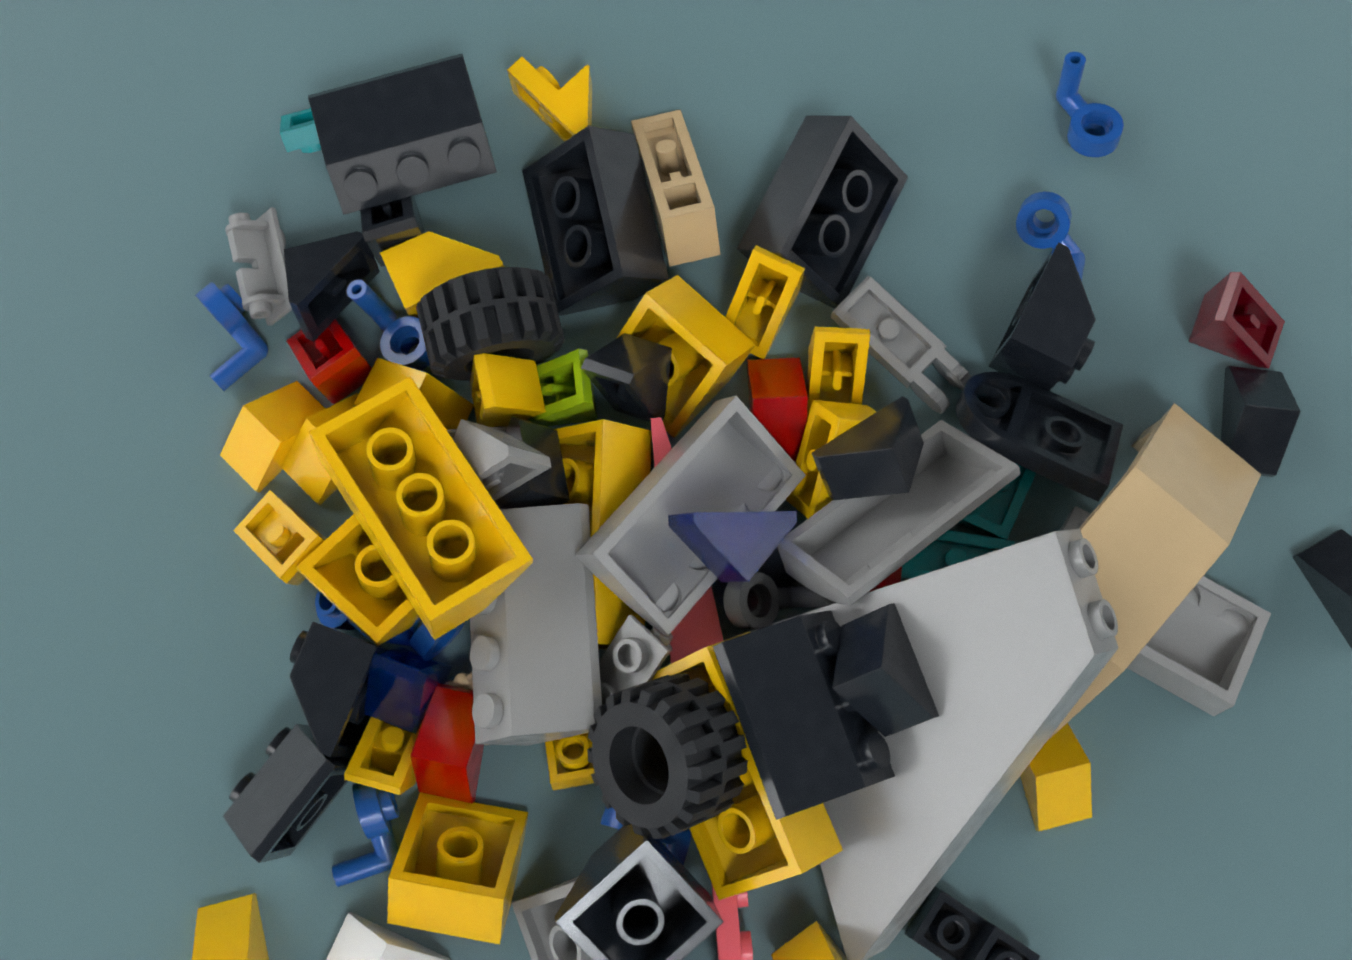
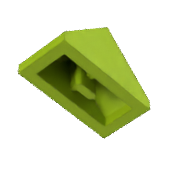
(566, 391)

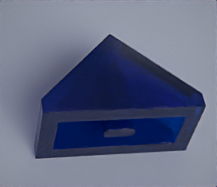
(733, 542)
(402, 687)

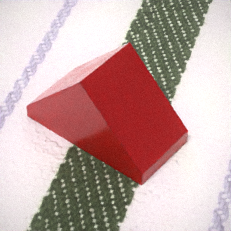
(331, 362)
(779, 400)
(445, 749)

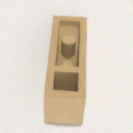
(676, 188)

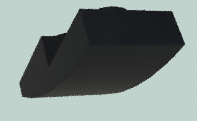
(961, 934)

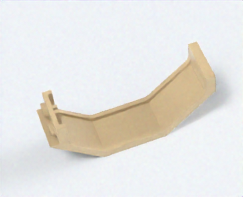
(1163, 530)

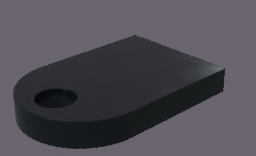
(1041, 431)

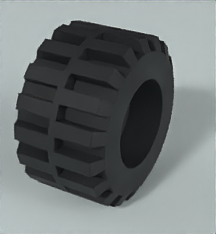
(489, 313)
(666, 755)

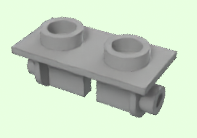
(263, 245)
(632, 657)

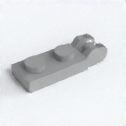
(900, 342)

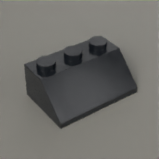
(401, 134)
(827, 205)
(595, 221)
(796, 725)

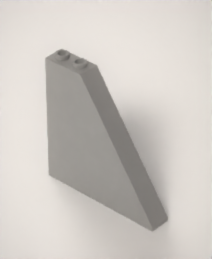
(1005, 660)

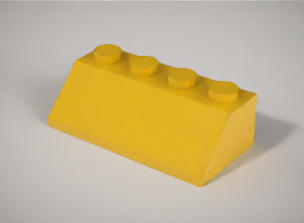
(602, 468)
(421, 505)
(746, 842)

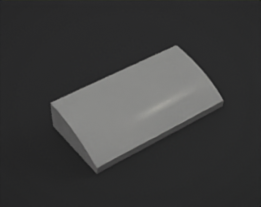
(716, 467)
(866, 539)
(1202, 645)

